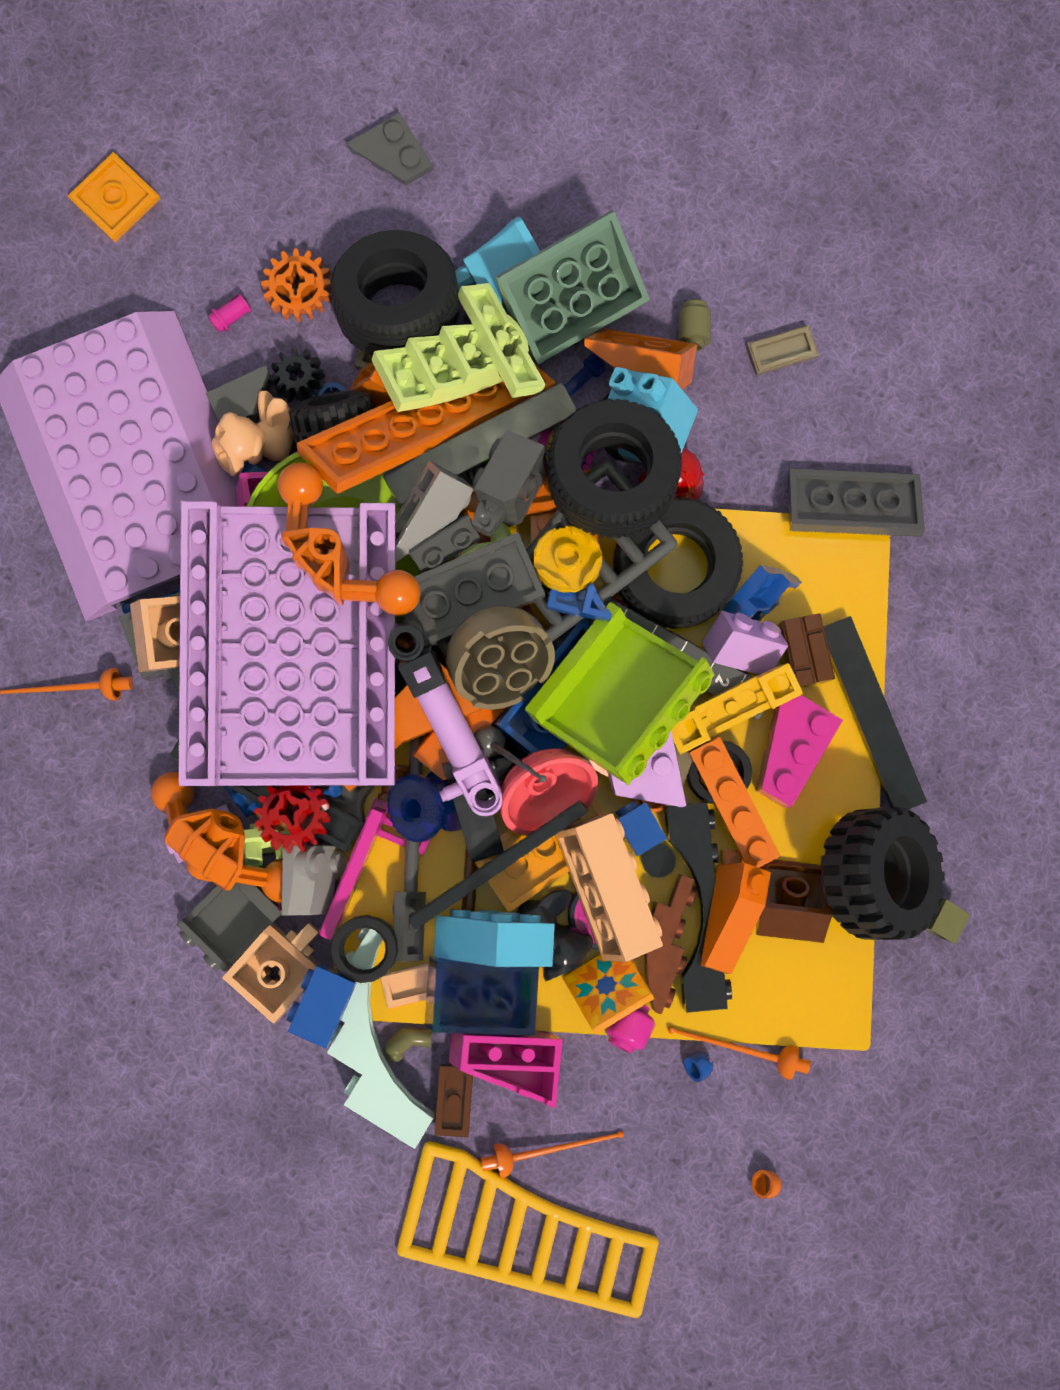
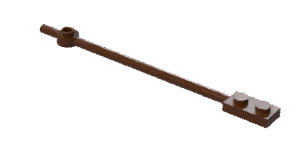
(454, 1085)

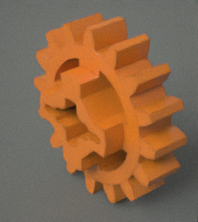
(284, 278)

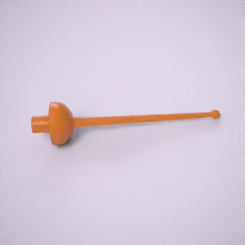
(110, 685)
(787, 1060)
(504, 1159)

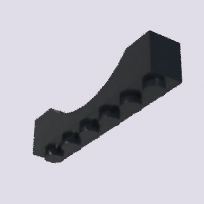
(690, 835)

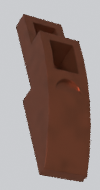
(668, 960)

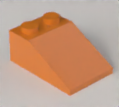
(645, 354)

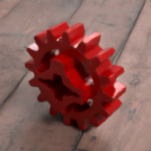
(276, 816)

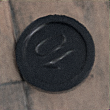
(658, 861)

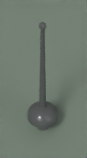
(493, 741)

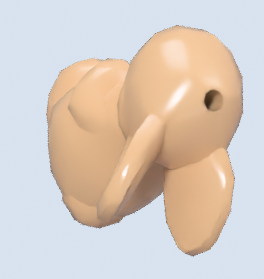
(243, 440)

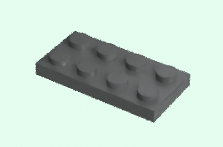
(855, 502)
(481, 579)

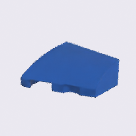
(761, 592)

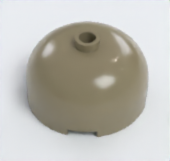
(504, 641)

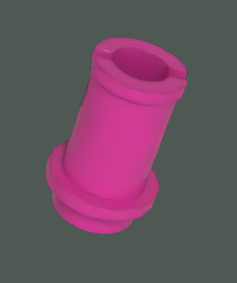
(229, 313)

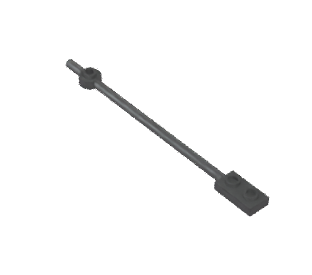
(409, 901)

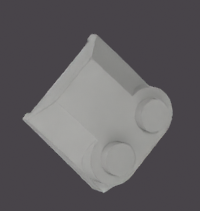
(310, 879)

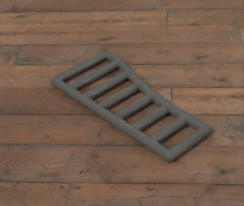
(613, 582)

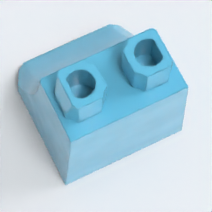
(499, 254)
(660, 395)

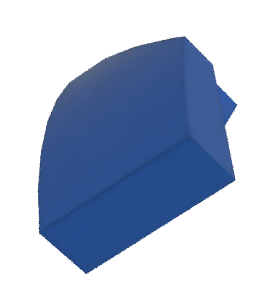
(583, 603)

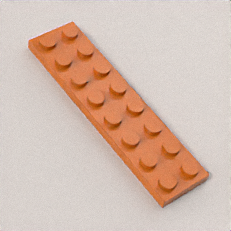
(388, 438)

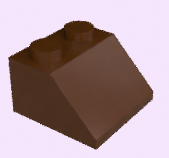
(795, 903)

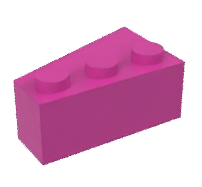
(794, 747)
(512, 1061)

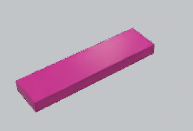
(353, 872)

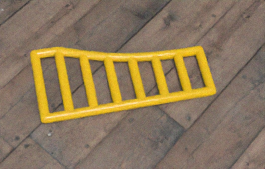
(523, 1198)

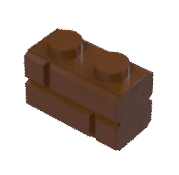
(807, 650)

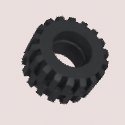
(327, 411)

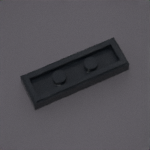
(478, 831)

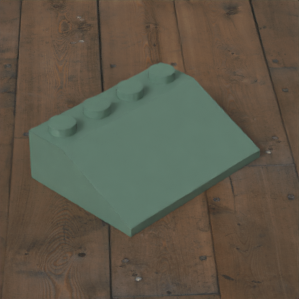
(573, 287)

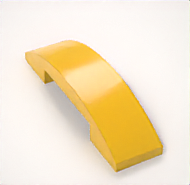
(735, 706)

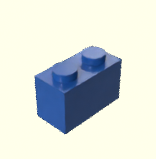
(640, 828)
(321, 1005)

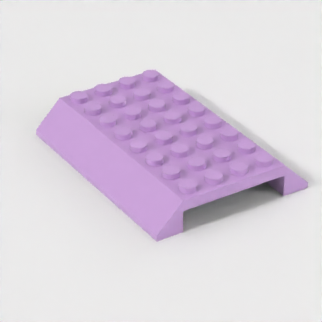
(112, 446)
(270, 666)

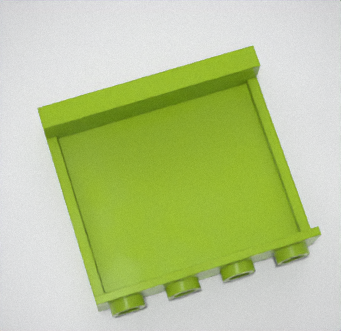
(619, 695)

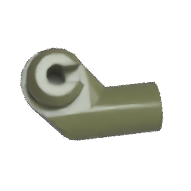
(403, 1040)

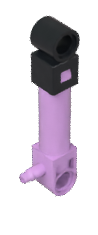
(428, 683)

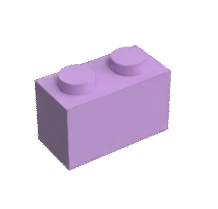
(744, 643)

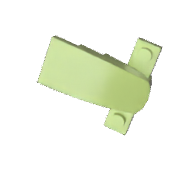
(461, 357)

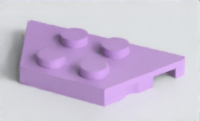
(658, 782)

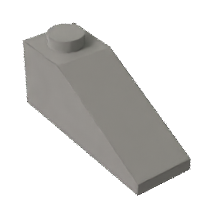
(429, 507)

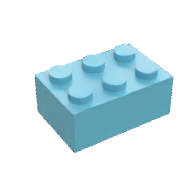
(494, 938)

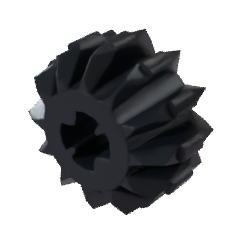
(311, 375)

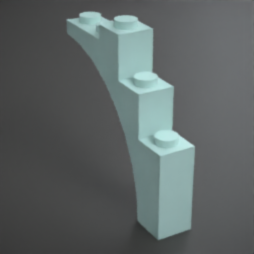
(378, 1092)

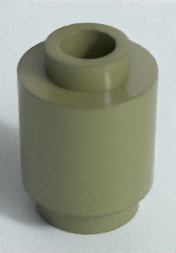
(695, 323)

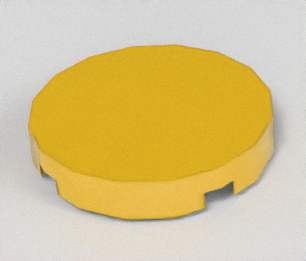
(567, 559)

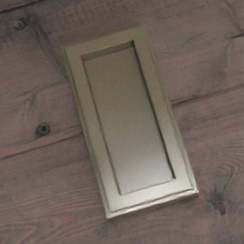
(782, 350)

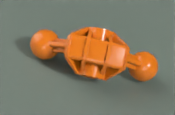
(323, 555)
(210, 840)

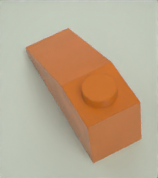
(734, 911)

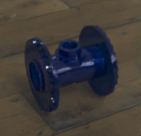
(418, 808)

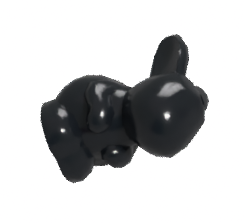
(569, 942)

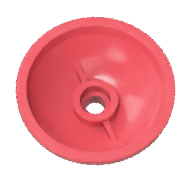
(531, 803)

